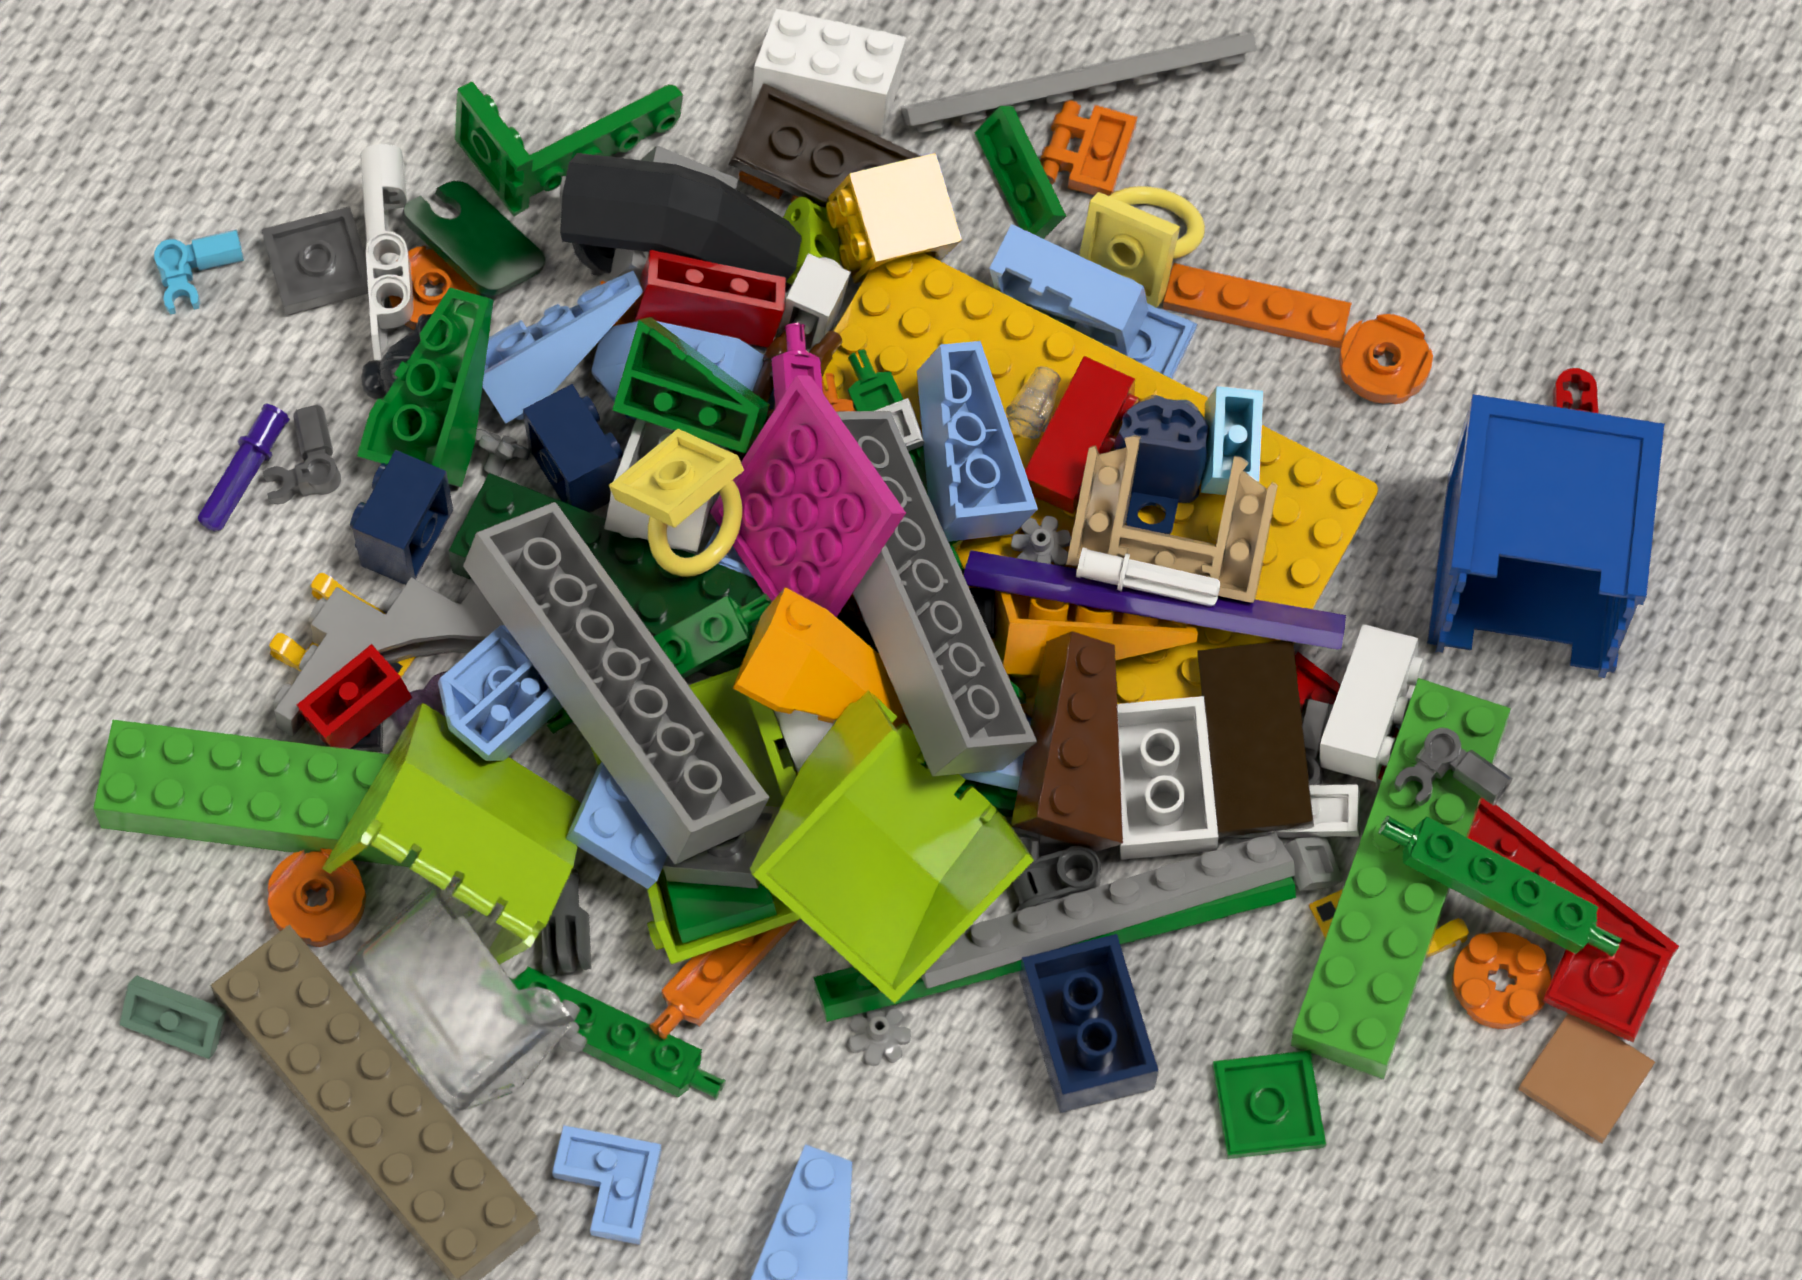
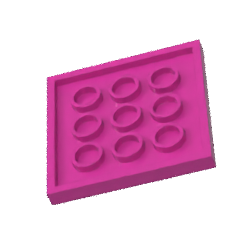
(810, 503)

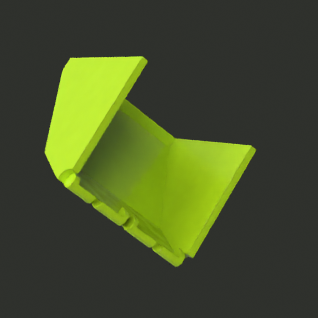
(471, 821)
(885, 850)

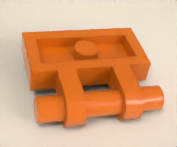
(1101, 152)

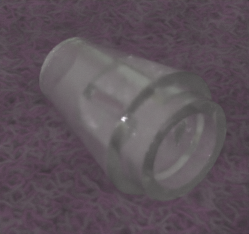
(1034, 404)

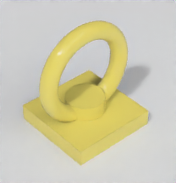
(1137, 241)
(674, 484)

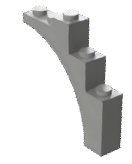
(414, 625)

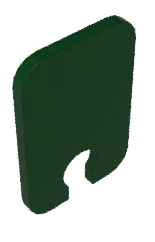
(476, 243)

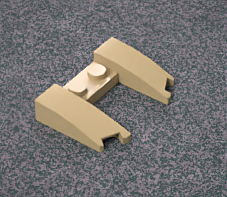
(1241, 536)

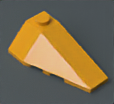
(1028, 622)
(811, 663)

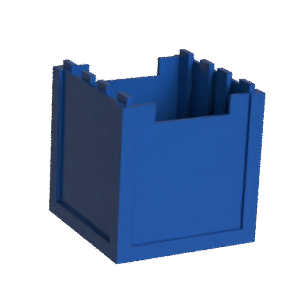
(1546, 528)

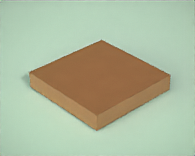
(1586, 1076)

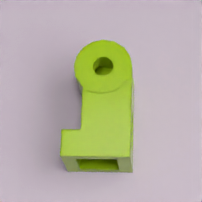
(816, 232)

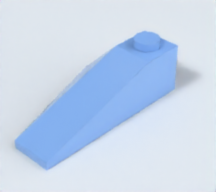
(534, 360)

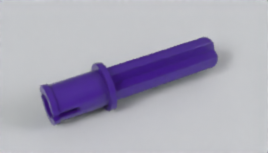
(252, 452)

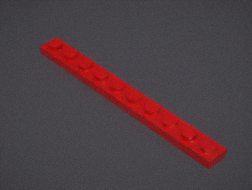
(1508, 837)

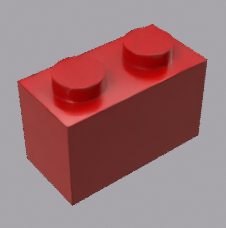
(354, 700)

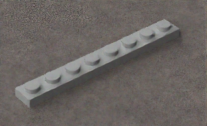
(1098, 77)
(1113, 907)

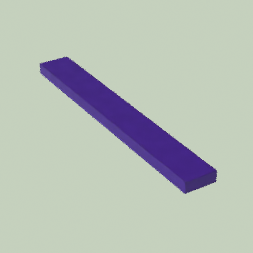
(1228, 614)

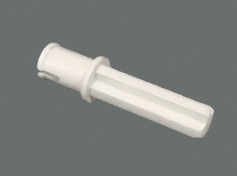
(1147, 577)

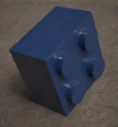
(572, 448)
(401, 517)

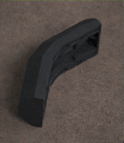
(673, 212)

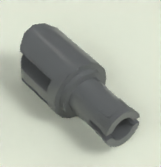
(564, 923)

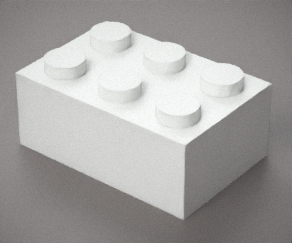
(832, 67)
(634, 523)
(1165, 779)

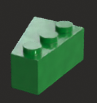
(685, 391)

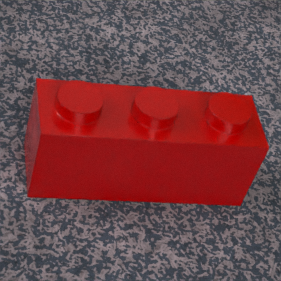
(711, 297)
(1083, 419)

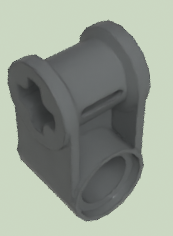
(1050, 877)

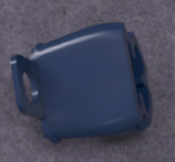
(1168, 457)

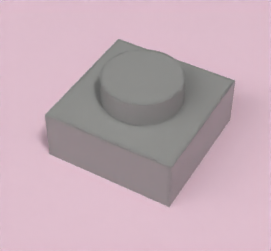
(1313, 863)

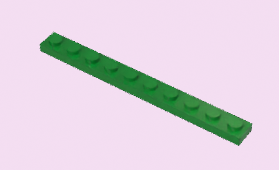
(851, 993)

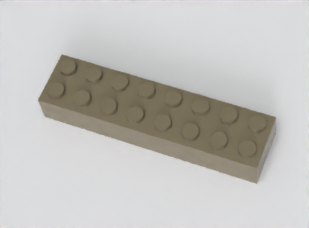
(375, 1108)

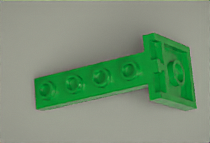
(517, 176)

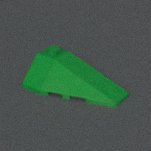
(437, 392)

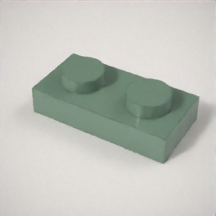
(172, 1017)

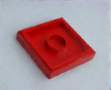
(1608, 989)

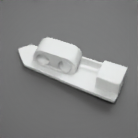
(384, 190)

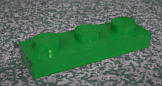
(1020, 172)

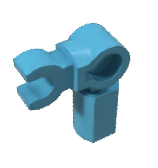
(176, 261)

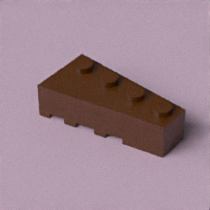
(1073, 770)

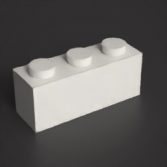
(1370, 703)

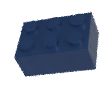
(1088, 1023)

